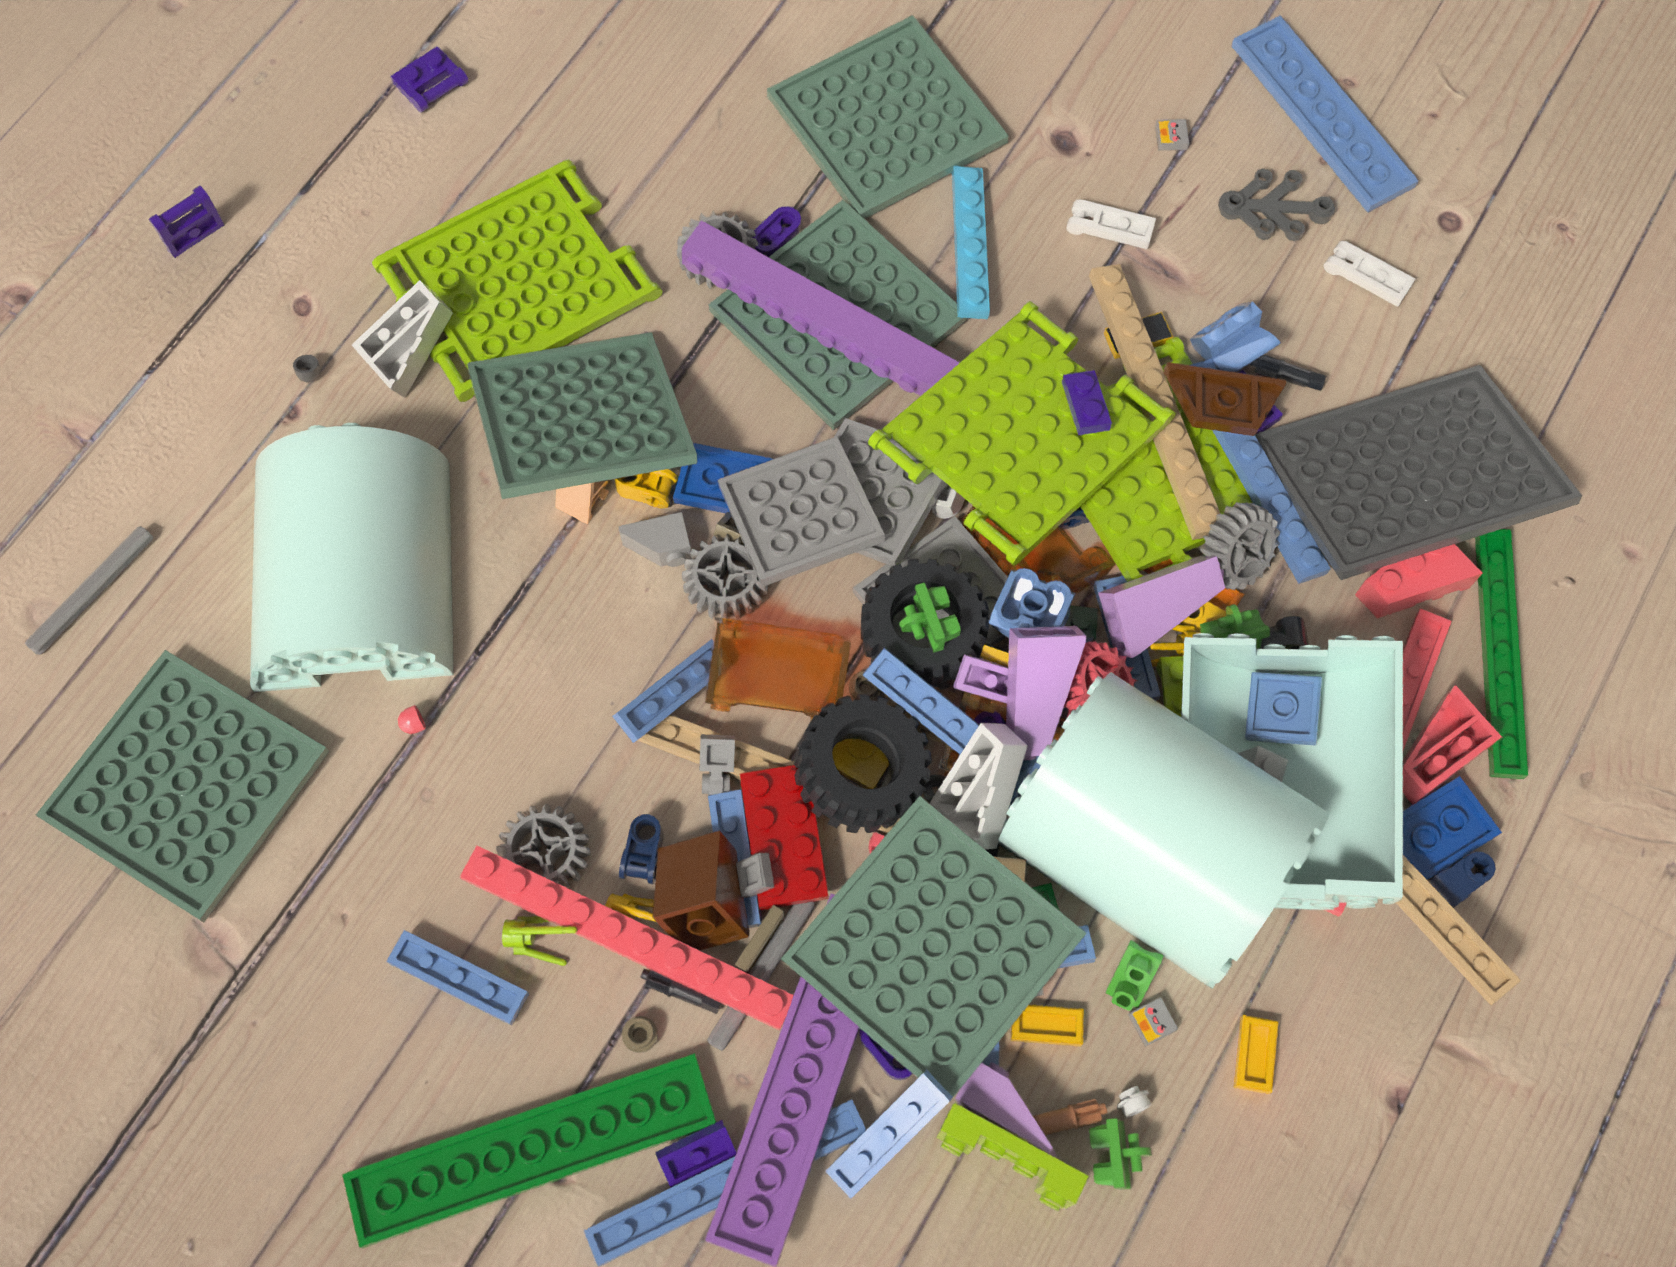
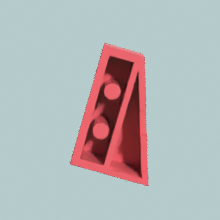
(1417, 580)
(1446, 745)

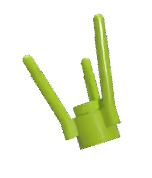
(522, 933)

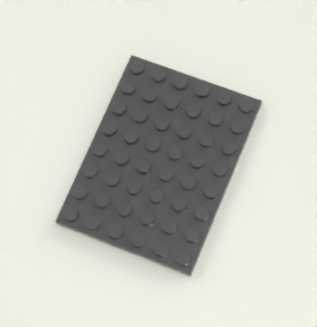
(1415, 471)

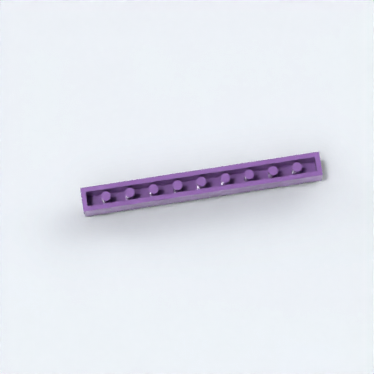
(814, 310)

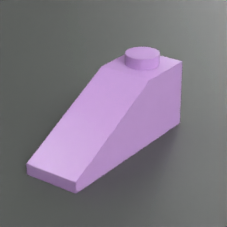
(982, 678)
(997, 1101)

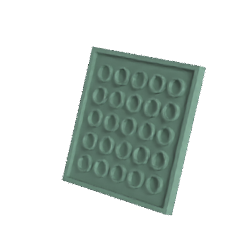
(886, 117)
(863, 268)
(579, 415)
(183, 785)
(933, 947)

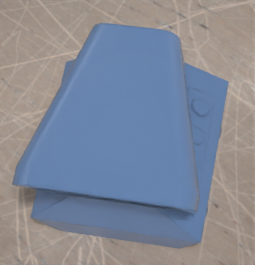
(1234, 338)
(1031, 603)

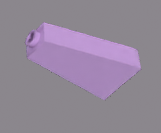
(1156, 603)
(1039, 681)

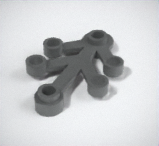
(1273, 206)

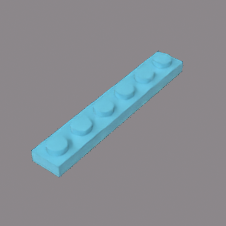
(970, 243)

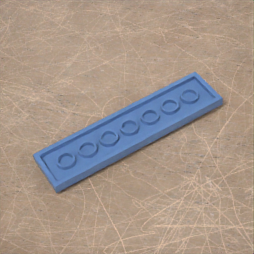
(1324, 114)

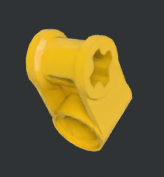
(648, 488)

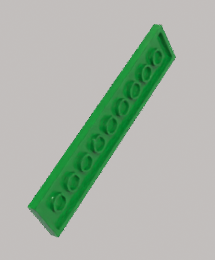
(527, 1150)

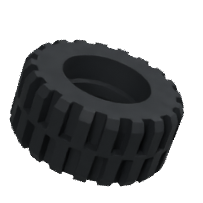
(897, 591)
(888, 731)

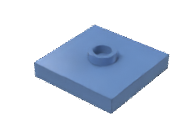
(1283, 708)

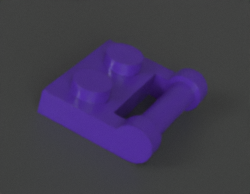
(426, 73)
(192, 227)

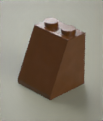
(700, 892)

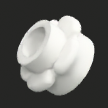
(1133, 1101)

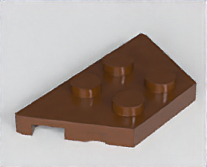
(1223, 398)

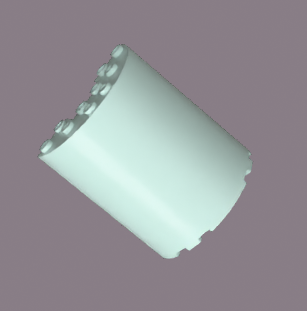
(350, 558)
(1349, 772)
(1161, 828)

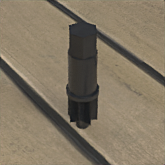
(1286, 371)
(672, 988)

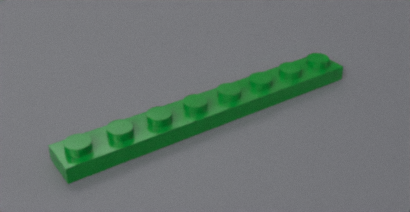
(1501, 654)

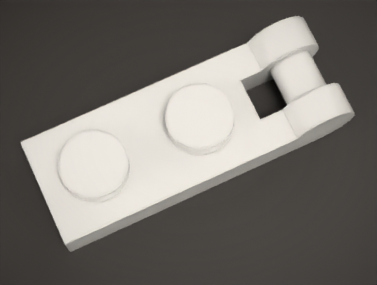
(1111, 223)
(1369, 272)

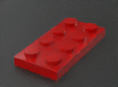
(788, 831)

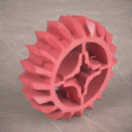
(1095, 661)

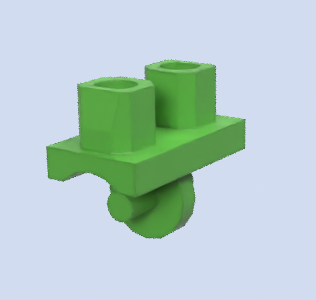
(927, 604)
(1238, 622)
(1133, 976)
(1117, 1171)

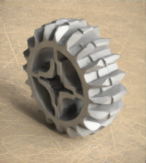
(729, 226)
(1242, 542)
(713, 576)
(557, 846)

